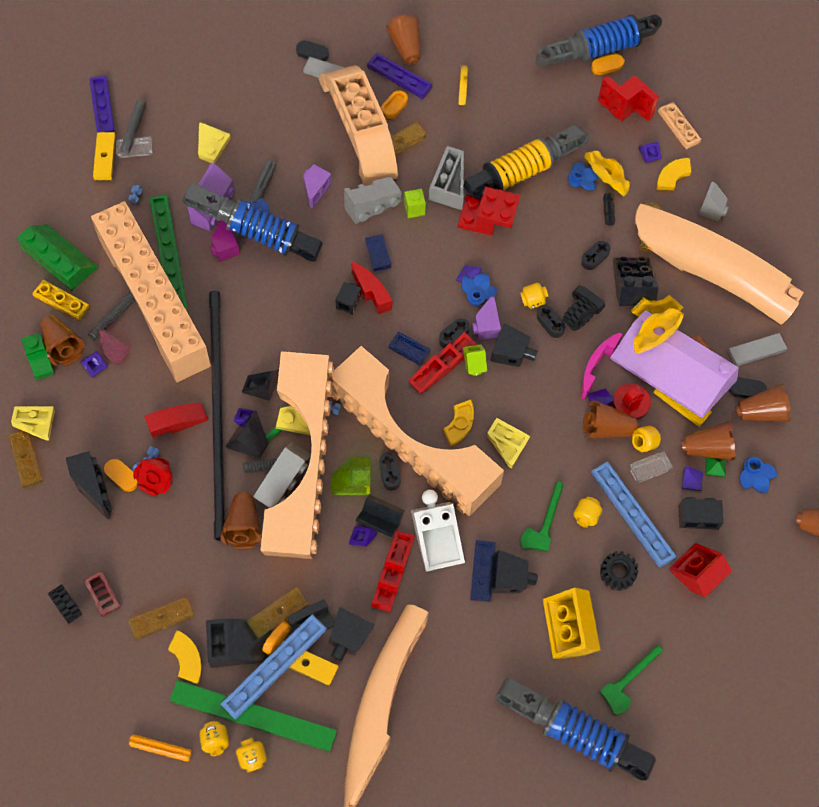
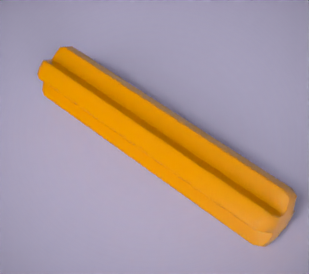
(160, 747)

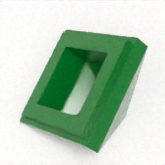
(715, 467)

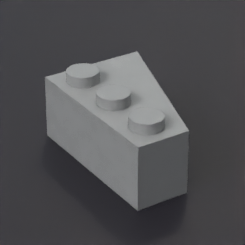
(448, 179)
(371, 199)
(283, 475)

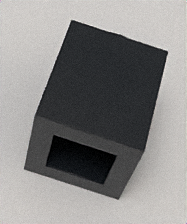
(348, 297)

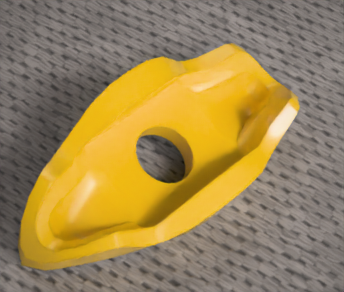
(602, 166)
(647, 339)

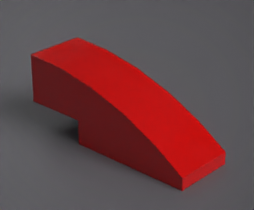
(371, 288)
(175, 419)

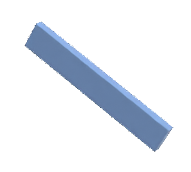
(633, 514)
(273, 667)

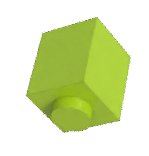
(414, 203)
(475, 359)

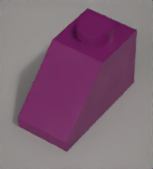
(223, 243)

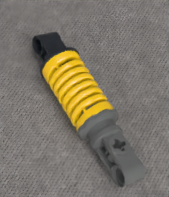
(525, 161)

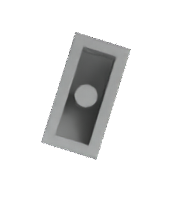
(714, 204)

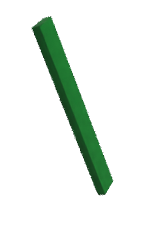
(167, 245)
(255, 717)

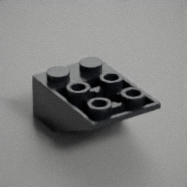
(634, 280)
(87, 478)
(233, 643)

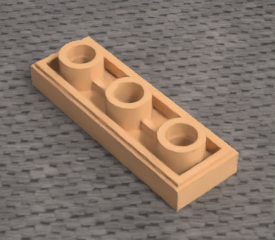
(679, 125)

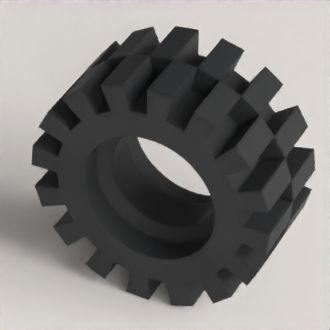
(579, 313)
(627, 562)
(65, 603)

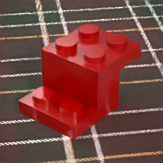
(628, 98)
(492, 209)

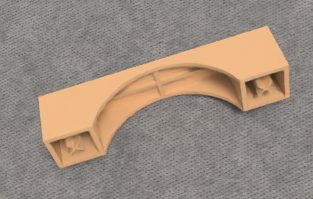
(159, 303)
(460, 474)
(292, 524)

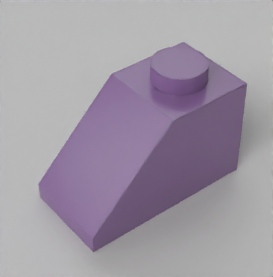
(316, 184)
(487, 322)

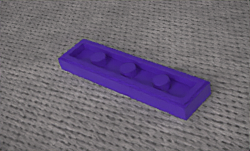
(399, 75)
(102, 104)

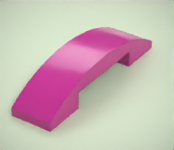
(606, 347)

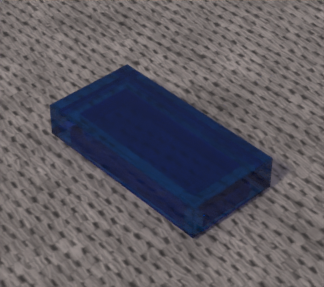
(378, 252)
(409, 348)

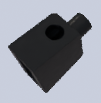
(512, 347)
(509, 574)
(348, 633)

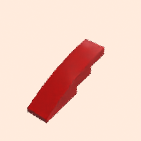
(441, 365)
(393, 571)

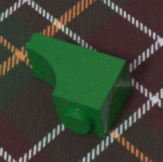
(37, 356)

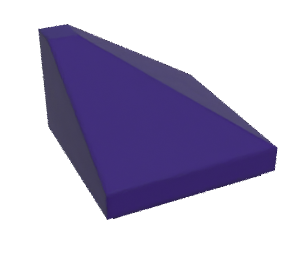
(650, 152)
(470, 271)
(94, 364)
(602, 396)
(242, 415)
(692, 479)
(362, 536)

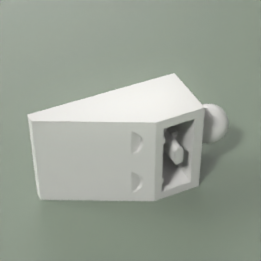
(440, 537)

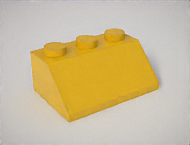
(571, 624)

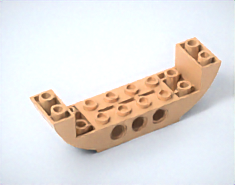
(362, 122)

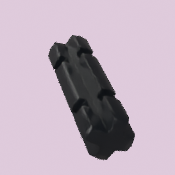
(609, 209)

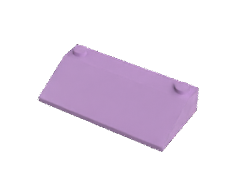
(678, 368)

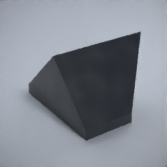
(261, 384)
(249, 437)

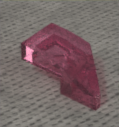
(112, 347)

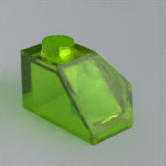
(352, 477)

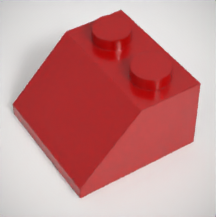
(701, 569)

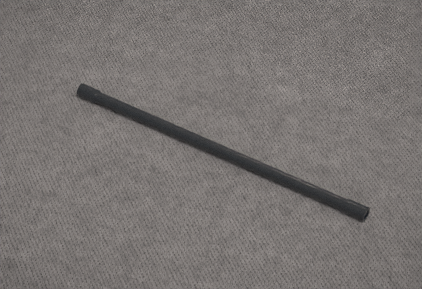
(214, 305)

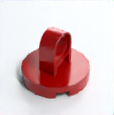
(632, 400)
(153, 476)

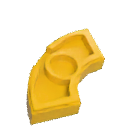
(463, 85)
(672, 173)
(656, 306)
(461, 423)
(188, 658)

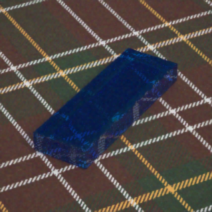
(481, 570)

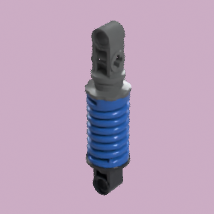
(600, 40)
(241, 216)
(565, 721)

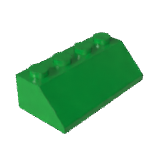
(56, 255)

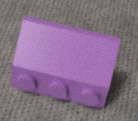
(214, 181)

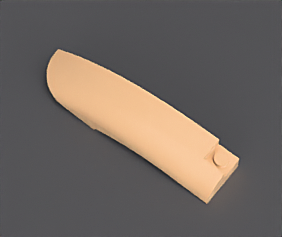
(718, 261)
(371, 725)

